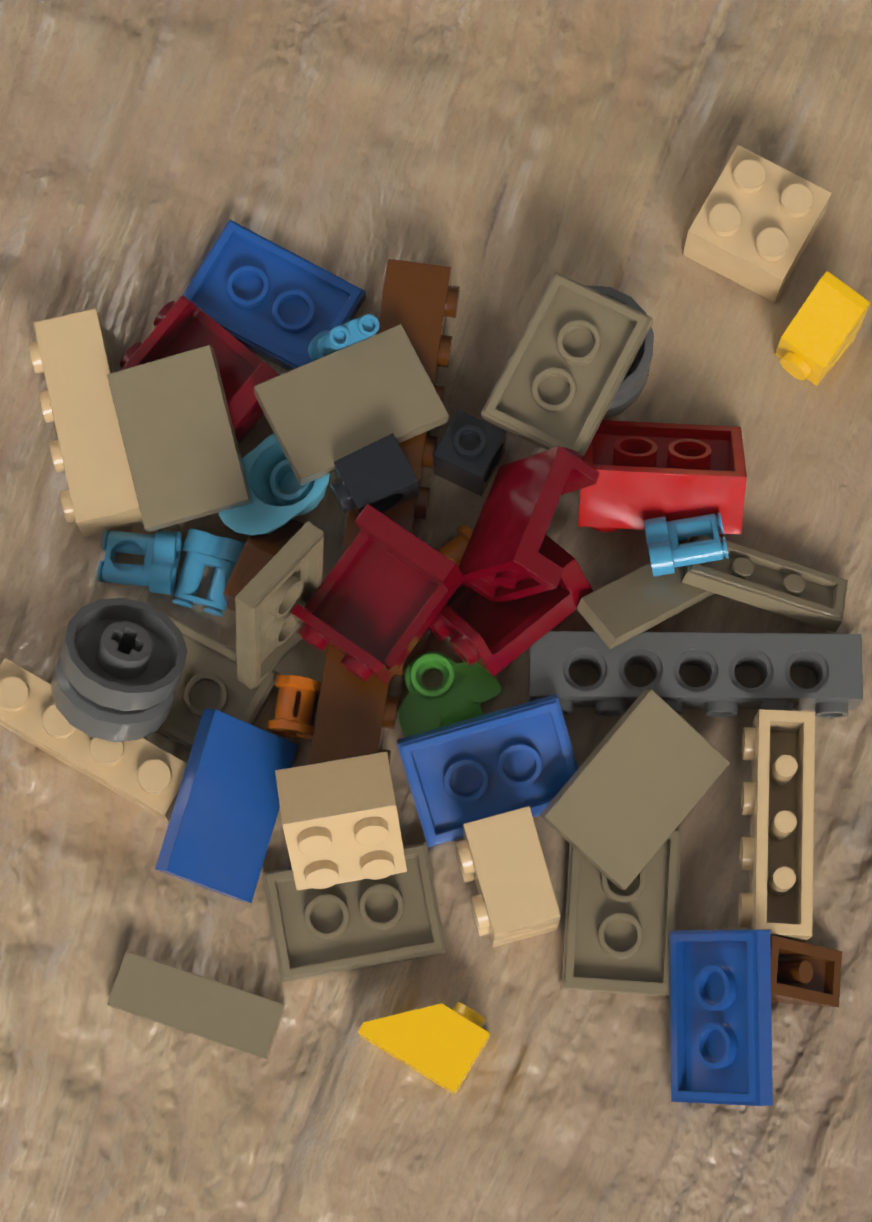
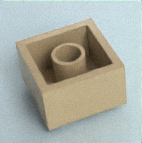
(756, 223)
(340, 821)
(510, 877)

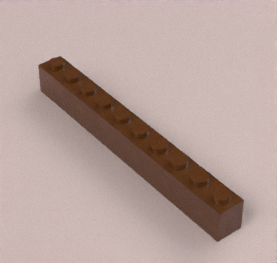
(349, 710)

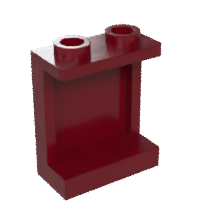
(185, 327)
(505, 544)
(378, 598)
(502, 632)

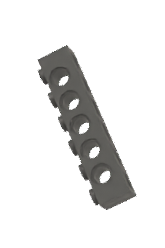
(832, 658)

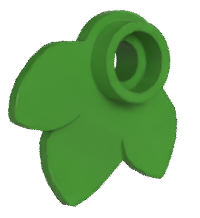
(451, 702)

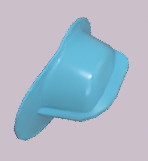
(273, 492)

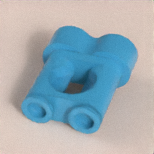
(342, 336)
(210, 551)
(668, 554)
(160, 562)

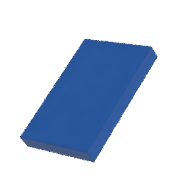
(270, 296)
(488, 766)
(225, 806)
(721, 1017)

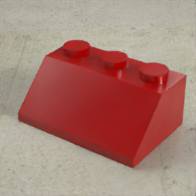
(663, 472)

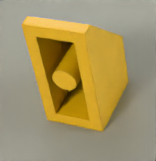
(822, 329)
(432, 1041)

